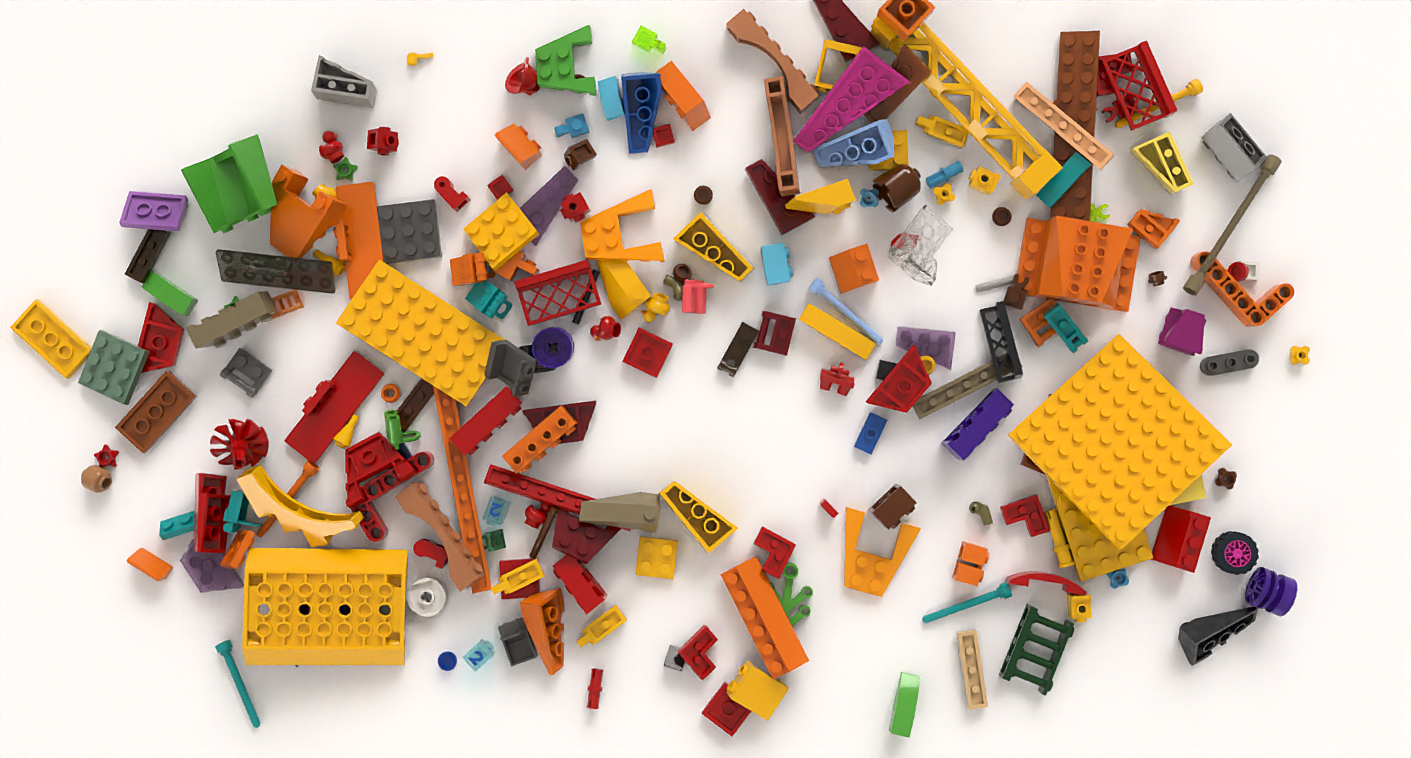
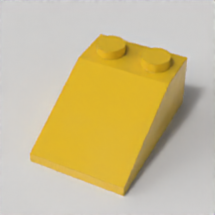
(825, 200)

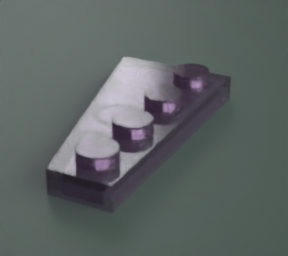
(546, 201)

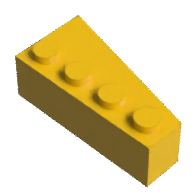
(710, 244)
(700, 520)

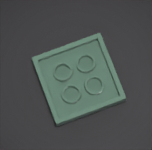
(113, 367)

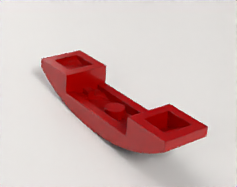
(1023, 579)

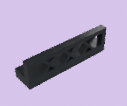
(1008, 340)

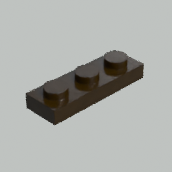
(147, 254)

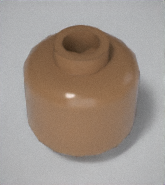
(96, 478)

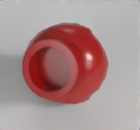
(332, 149)
(606, 329)
(535, 516)

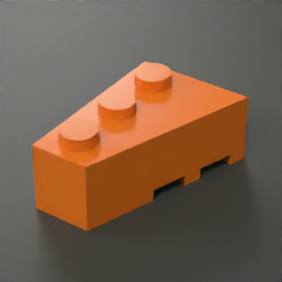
(683, 96)

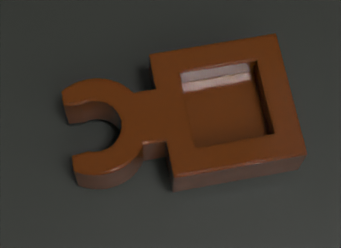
(1016, 296)

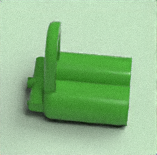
(394, 432)

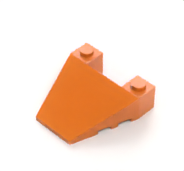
(296, 222)

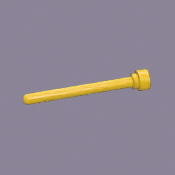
(1193, 88)

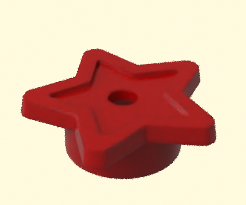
(101, 457)

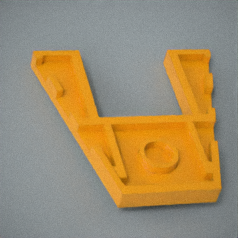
(603, 234)
(869, 571)

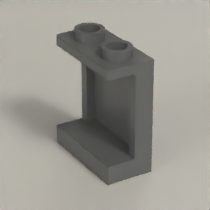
(510, 366)

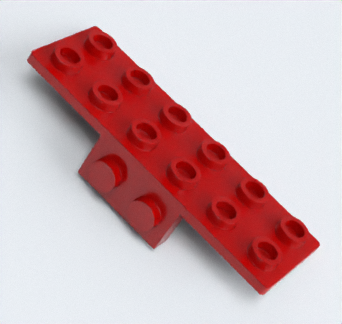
(333, 406)

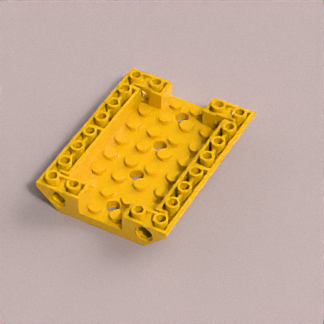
(324, 582)

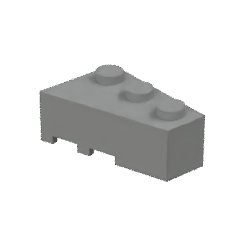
(341, 86)

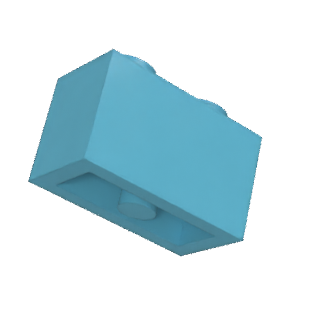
(775, 264)

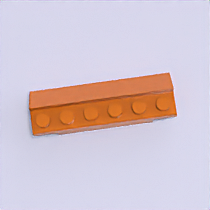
(764, 617)

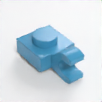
(575, 126)

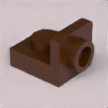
(579, 154)

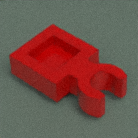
(1116, 109)

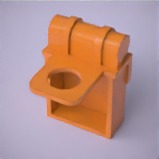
(469, 269)

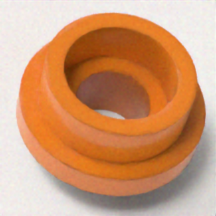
(384, 393)

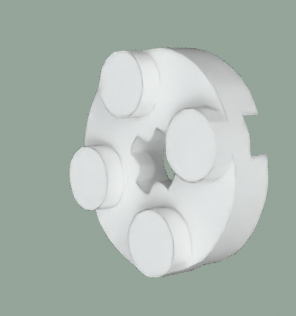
(421, 606)

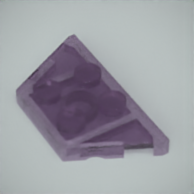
(207, 572)

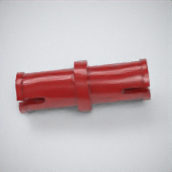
(594, 688)

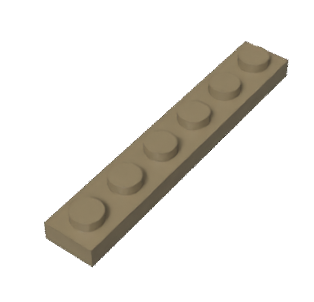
(959, 388)

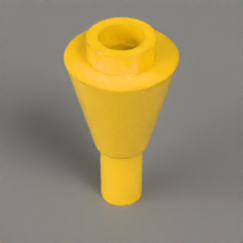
(337, 264)
(344, 436)

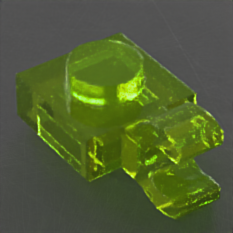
(646, 40)

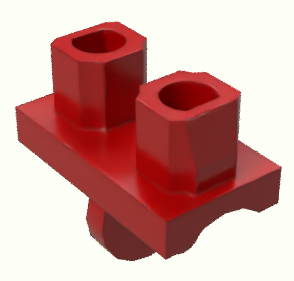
(837, 376)

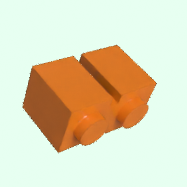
(968, 573)

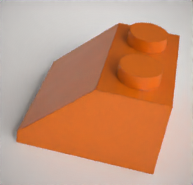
(518, 145)
(854, 268)

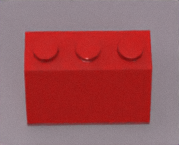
(1180, 538)

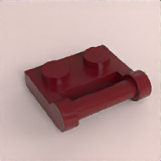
(781, 333)

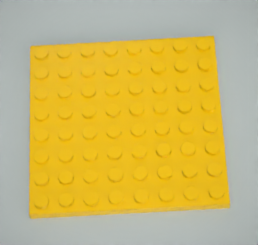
(1119, 441)

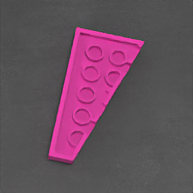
(858, 90)

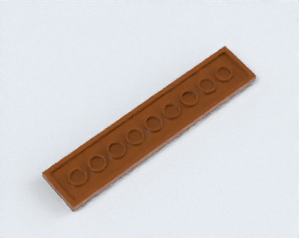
(1078, 100)

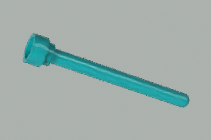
(1002, 591)
(225, 650)

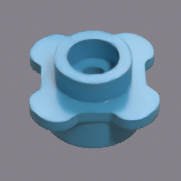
(865, 202)
(1123, 580)

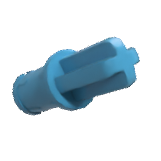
(944, 174)

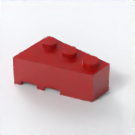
(579, 583)

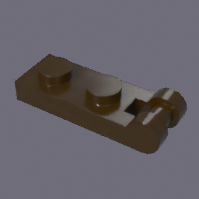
(738, 348)

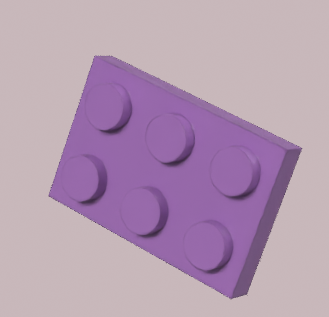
(153, 211)

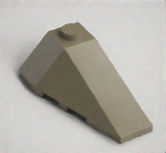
(629, 511)

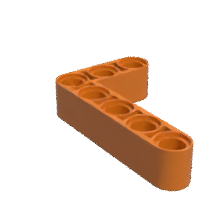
(1237, 292)

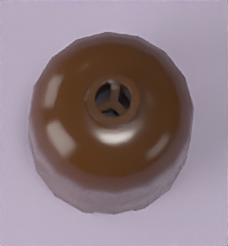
(898, 186)

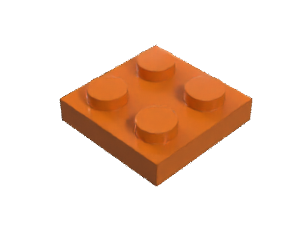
(235, 554)

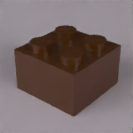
(893, 507)

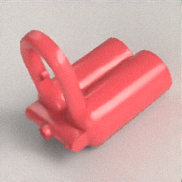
(694, 296)

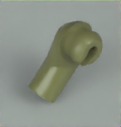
(677, 287)
(982, 510)

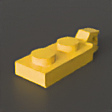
(943, 130)
(519, 577)
(602, 626)

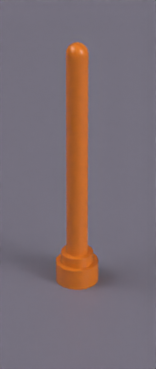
(309, 470)

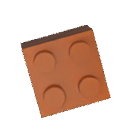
(905, 15)

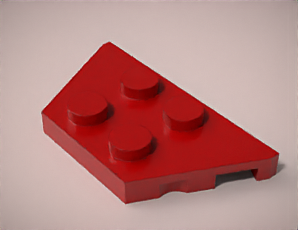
(161, 337)
(903, 384)

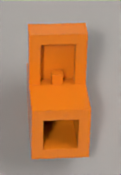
(511, 267)

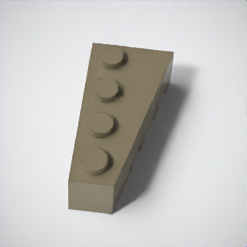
(232, 321)

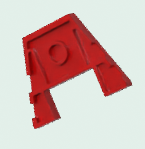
(369, 459)

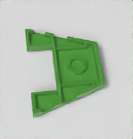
(556, 63)

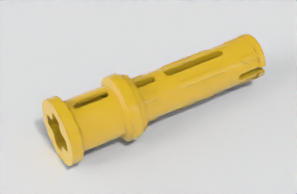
(1061, 547)

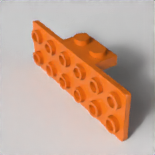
(358, 233)

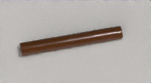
(543, 532)

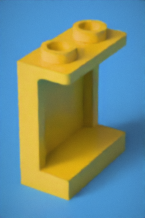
(756, 690)

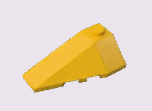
(622, 287)

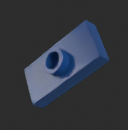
(870, 433)

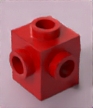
(382, 140)
(574, 200)

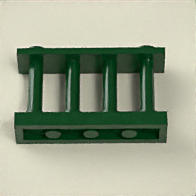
(1017, 651)

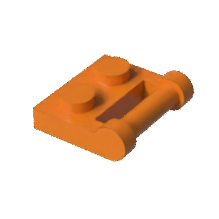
(1034, 321)

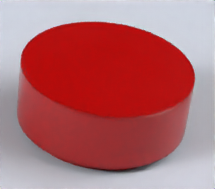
(1238, 271)

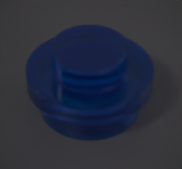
(447, 661)

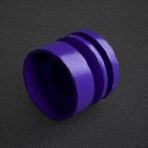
(542, 350)
(1271, 591)

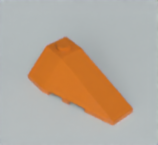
(543, 620)

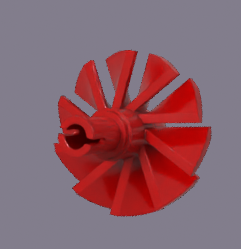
(245, 444)

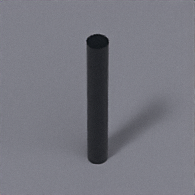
(578, 315)

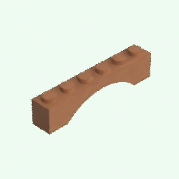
(747, 31)
(782, 136)
(462, 567)

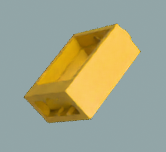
(833, 45)

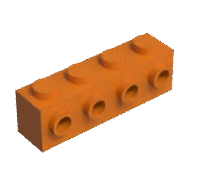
(540, 439)

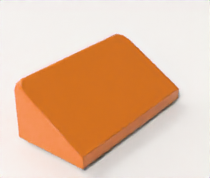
(150, 564)

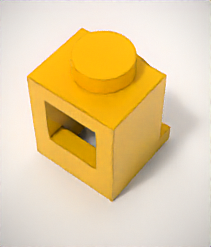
(985, 187)
(1074, 602)

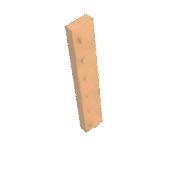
(1064, 126)

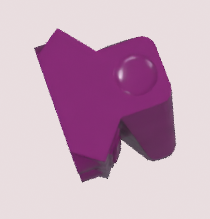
(1183, 331)

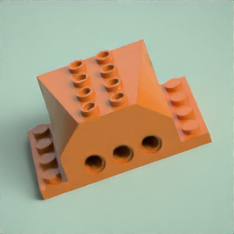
(1079, 262)

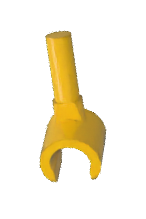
(412, 58)

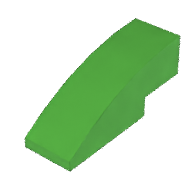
(169, 294)
(905, 705)

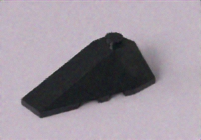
(1206, 632)

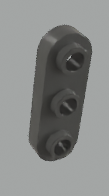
(1221, 362)

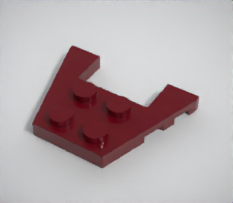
(579, 538)

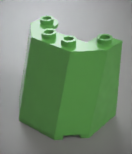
(232, 185)

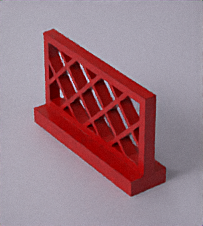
(1155, 83)
(553, 276)

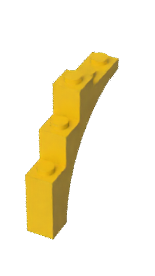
(292, 515)

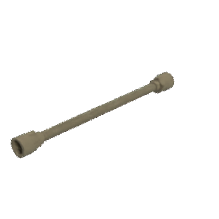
(1196, 281)

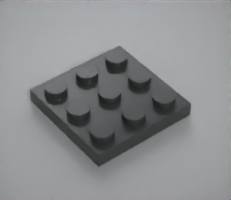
(409, 231)

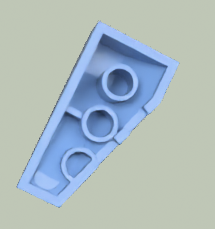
(863, 146)

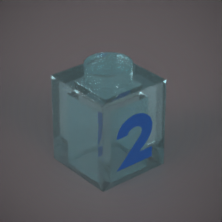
(496, 511)
(479, 654)

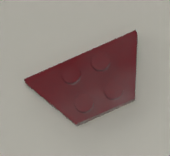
(581, 412)

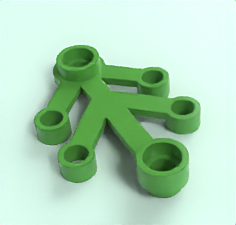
(788, 603)

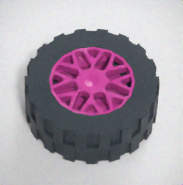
(1234, 552)

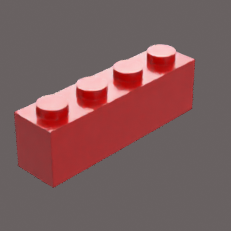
(486, 420)

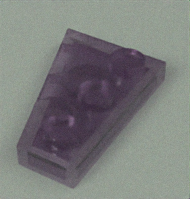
(929, 342)

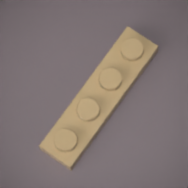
(972, 669)

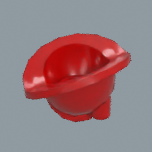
(522, 79)

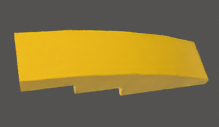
(837, 331)

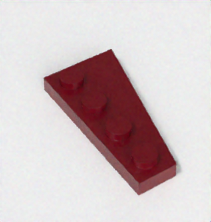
(766, 185)

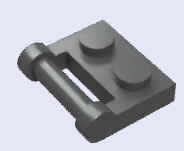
(249, 367)

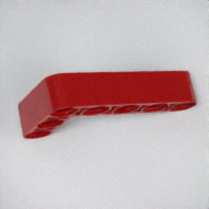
(383, 488)

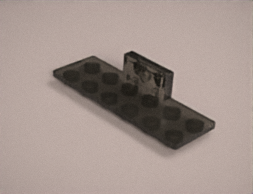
(275, 271)

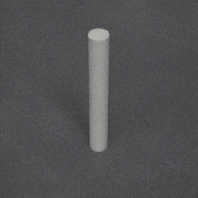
(994, 284)

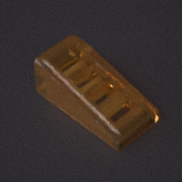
(299, 305)

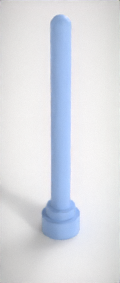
(818, 288)

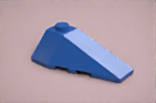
(641, 104)

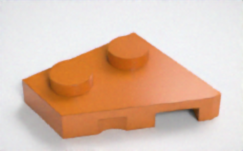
(1152, 227)

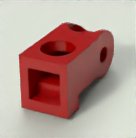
(449, 194)
(431, 550)

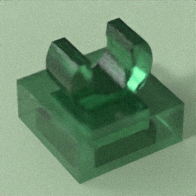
(494, 540)

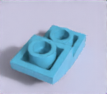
(611, 99)

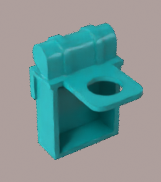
(488, 299)
(236, 512)

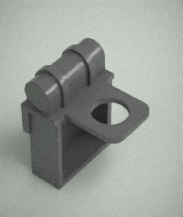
(517, 642)

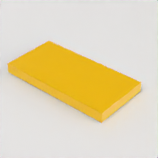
(52, 338)

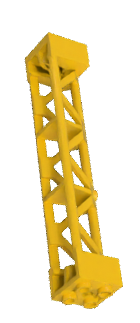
(1040, 169)

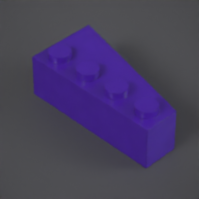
(978, 424)

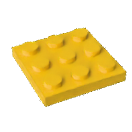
(501, 231)

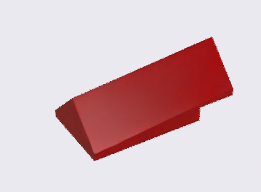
(209, 513)

